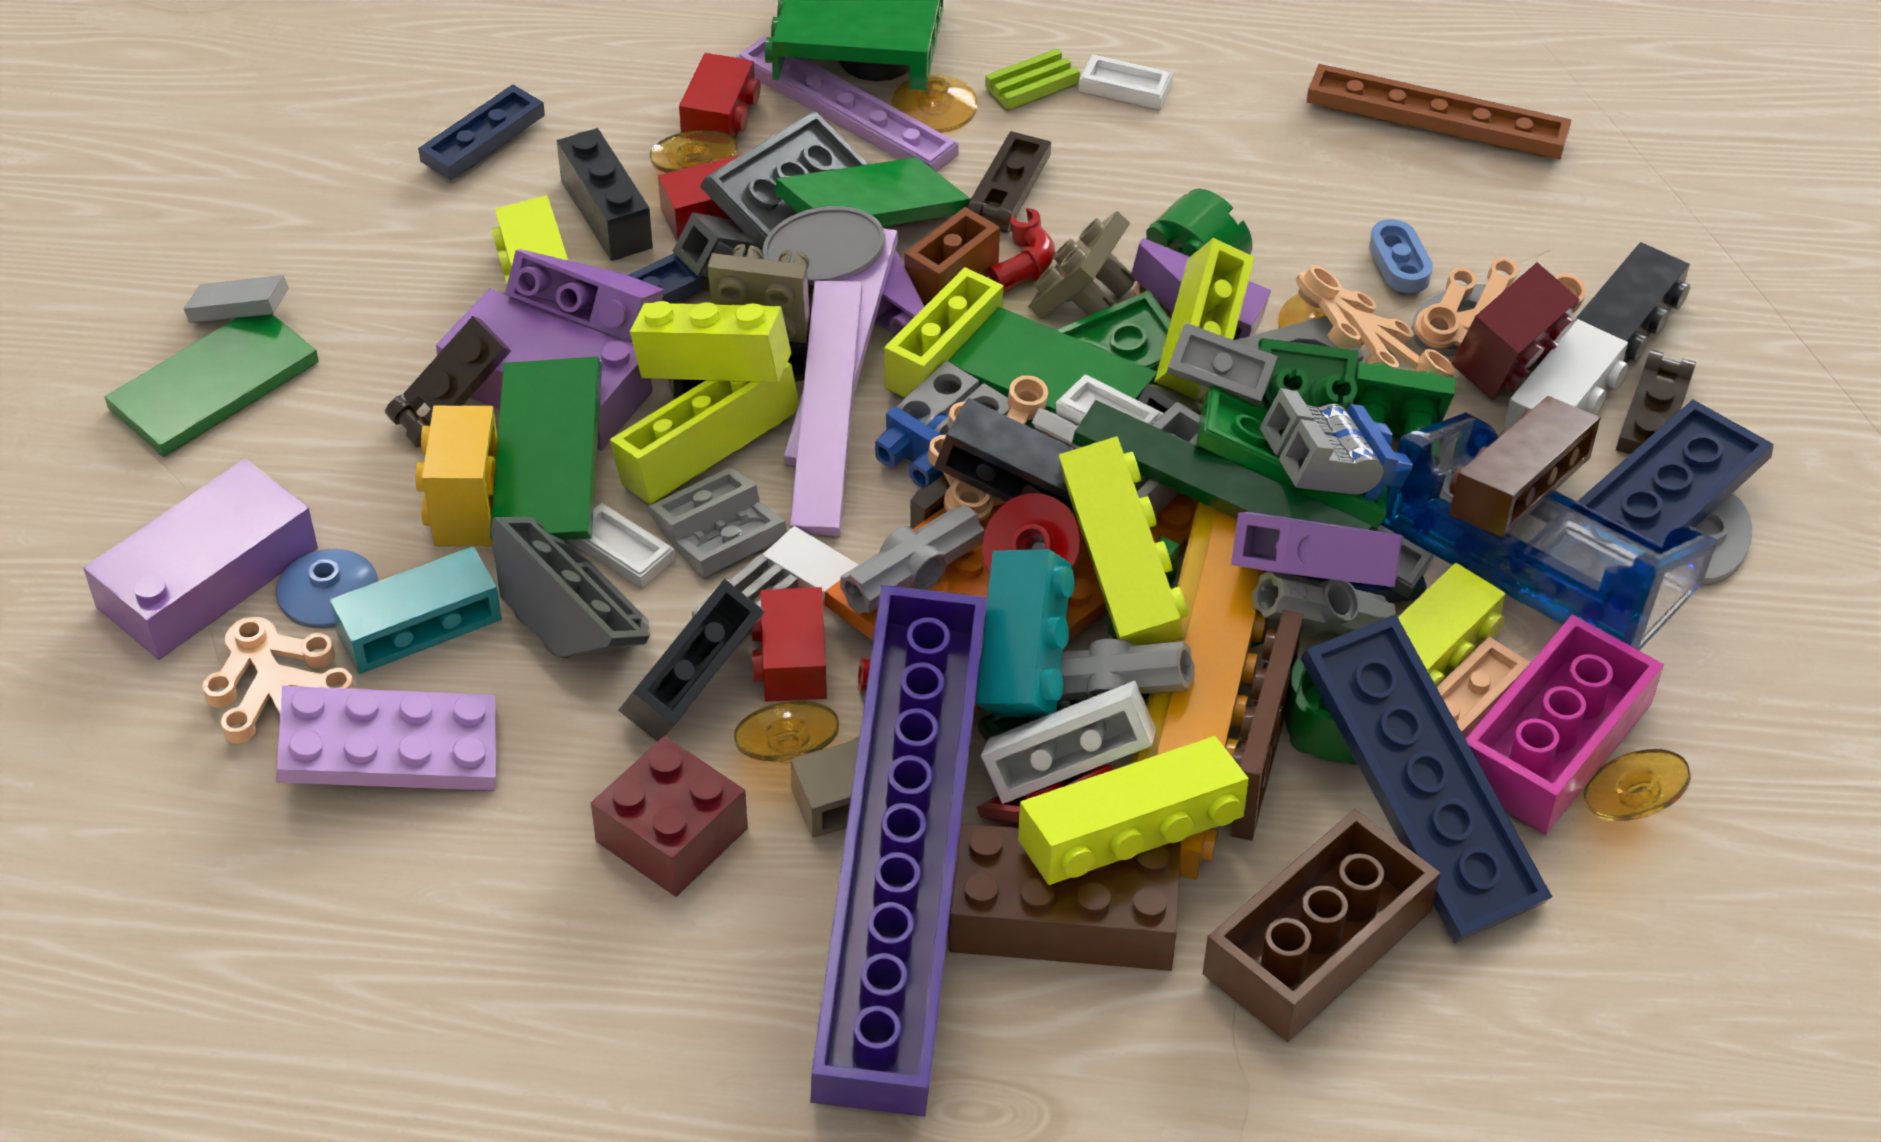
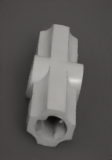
(913, 557)
(1325, 605)
(1119, 662)

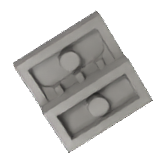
(717, 521)

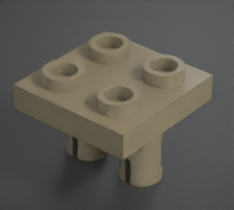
(1079, 265)
(764, 282)

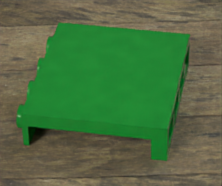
(857, 32)

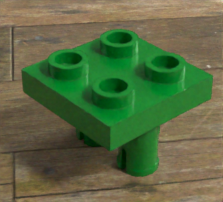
(1317, 372)
(1403, 397)

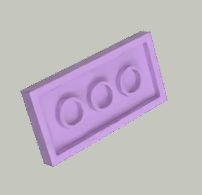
(386, 738)

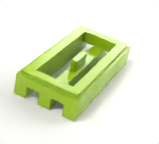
(1032, 79)

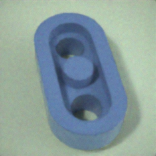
(1400, 256)

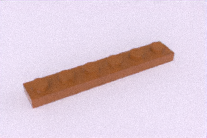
(1439, 111)

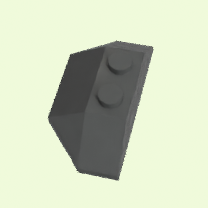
(561, 592)

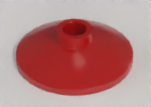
(1031, 519)

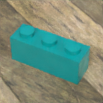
(416, 609)
(1024, 633)

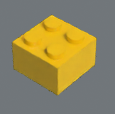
(458, 474)

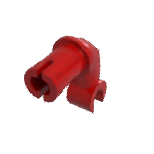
(1034, 257)

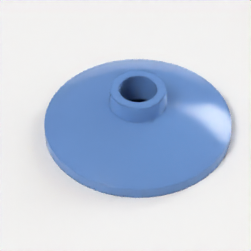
(316, 578)

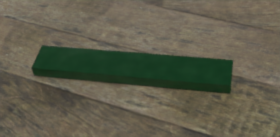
(1201, 472)

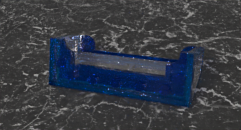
(1558, 556)

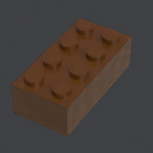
(1104, 917)
(1320, 924)

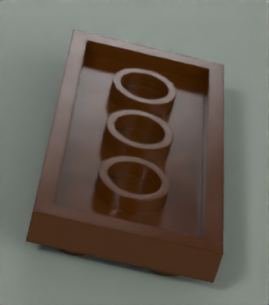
(1266, 718)

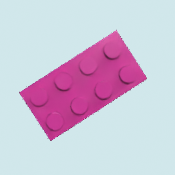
(1562, 720)

